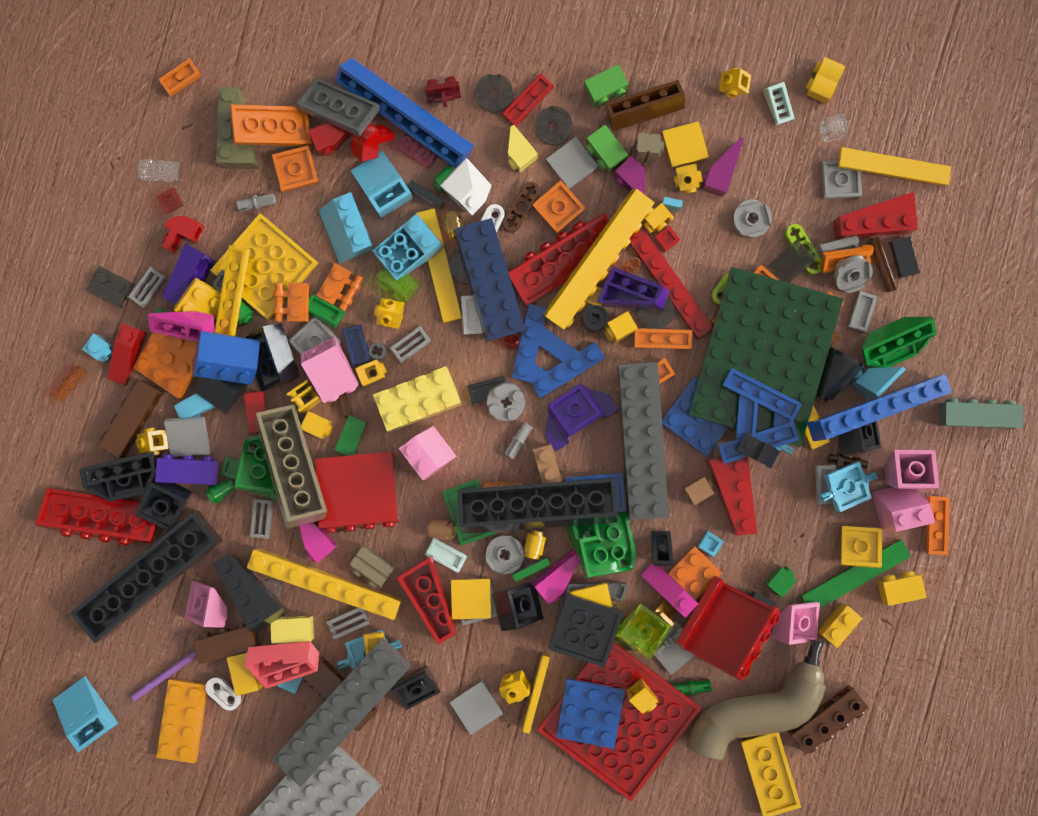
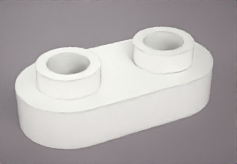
(494, 209)
(222, 695)

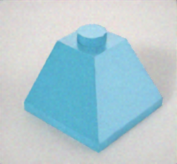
(875, 381)

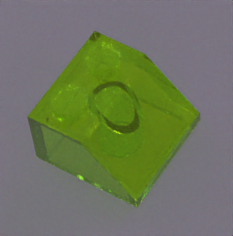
(643, 631)

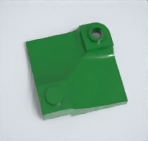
(253, 470)
(604, 546)

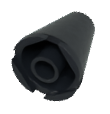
(837, 374)

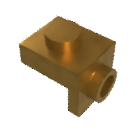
(665, 611)

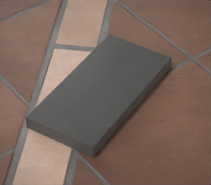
(338, 106)

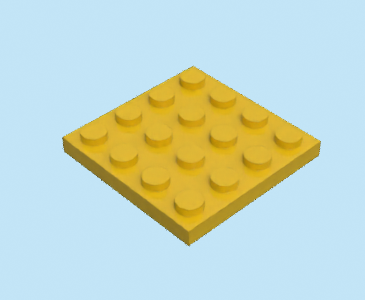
(270, 261)

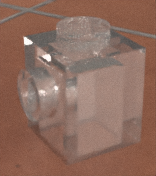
(834, 127)

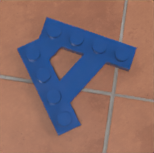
(572, 361)
(750, 395)

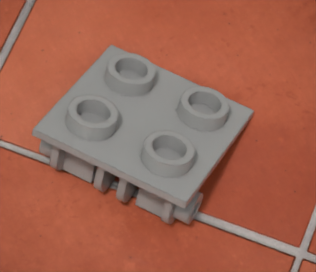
(670, 653)

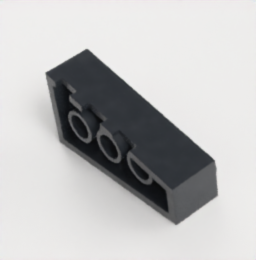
(249, 594)

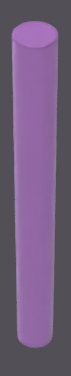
(163, 676)

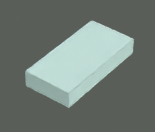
(446, 555)

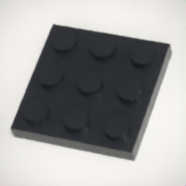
(585, 630)

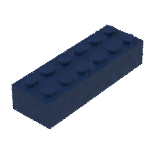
(488, 279)

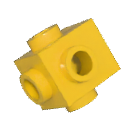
(734, 82)
(688, 170)
(389, 313)
(152, 441)
(514, 687)

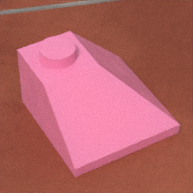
(205, 606)
(797, 623)

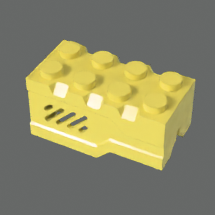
(417, 399)

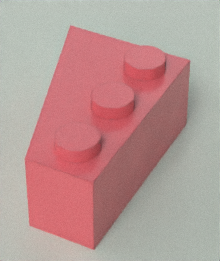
(282, 662)

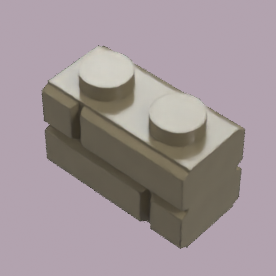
(648, 148)
(371, 566)

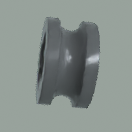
(379, 345)

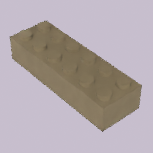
(290, 466)

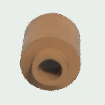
(441, 529)

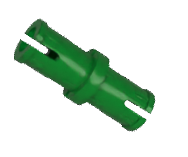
(692, 687)

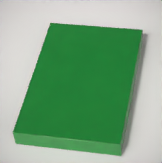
(451, 500)

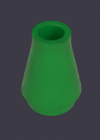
(219, 491)

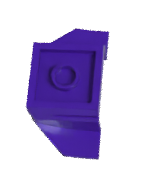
(574, 412)

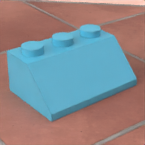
(346, 228)

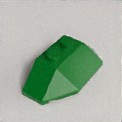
(898, 341)

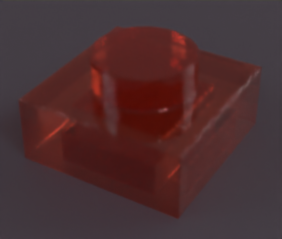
(170, 200)

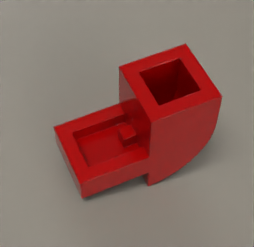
(366, 145)
(181, 227)

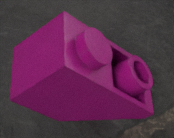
(631, 175)

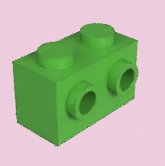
(606, 86)
(606, 149)

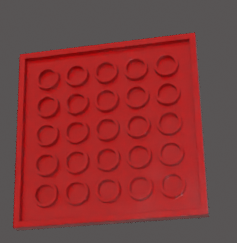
(640, 738)

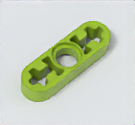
(801, 234)

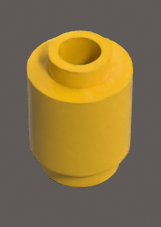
(534, 544)

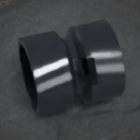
(594, 318)

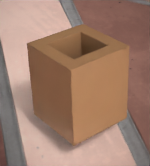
(699, 490)

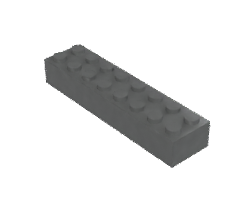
(642, 441)
(341, 712)

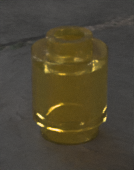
(451, 221)

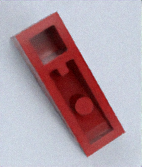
(328, 138)
(125, 353)

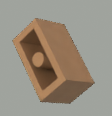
(547, 464)

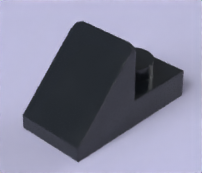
(757, 450)
(661, 548)

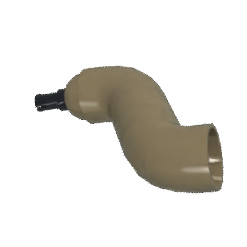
(762, 712)

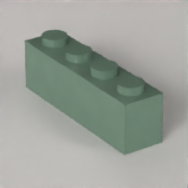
(981, 414)

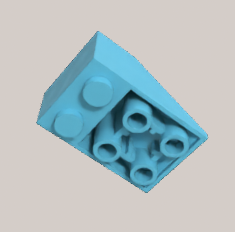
(382, 184)
(408, 247)
(83, 714)

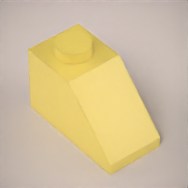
(520, 152)

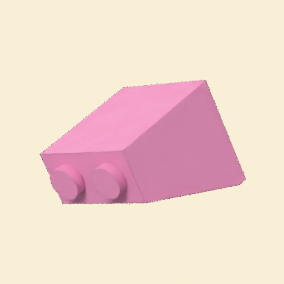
(329, 370)
(427, 453)
(912, 469)
(901, 509)

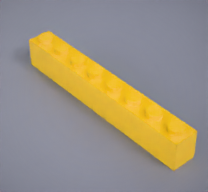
(598, 258)
(324, 583)

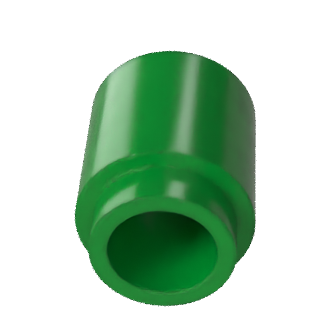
(440, 177)
(245, 314)

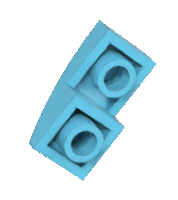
(192, 407)

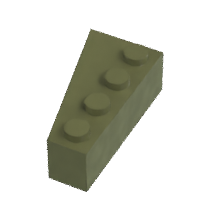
(230, 155)

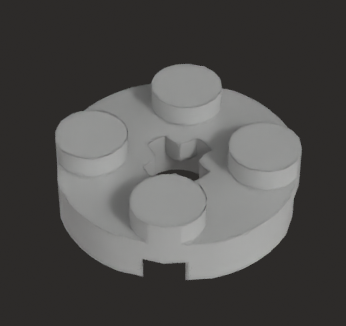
(758, 210)
(845, 268)
(512, 410)
(500, 564)

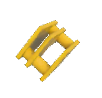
(302, 390)

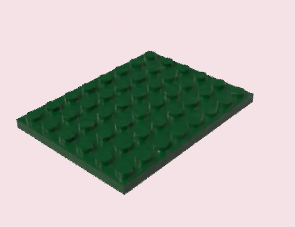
(772, 335)

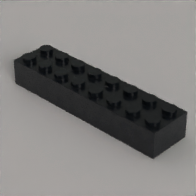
(537, 506)
(146, 576)

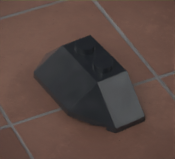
(120, 477)

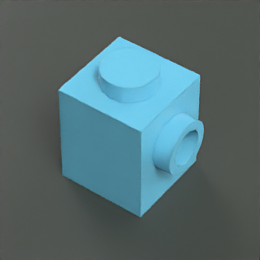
(99, 348)

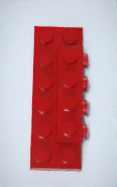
(555, 261)
(94, 517)

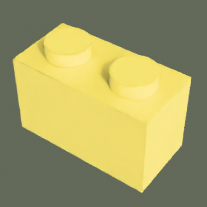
(292, 629)

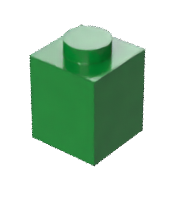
(780, 580)

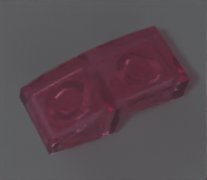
(416, 150)

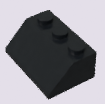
(275, 357)

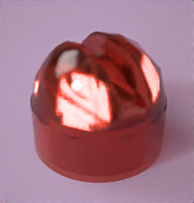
(511, 342)

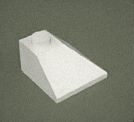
(467, 187)

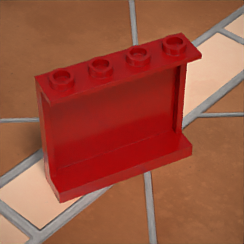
(358, 491)
(728, 629)

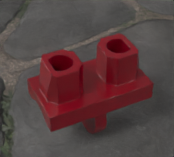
(442, 92)

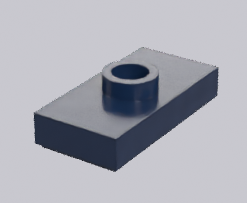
(356, 345)

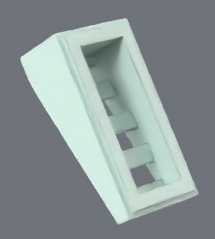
(773, 106)

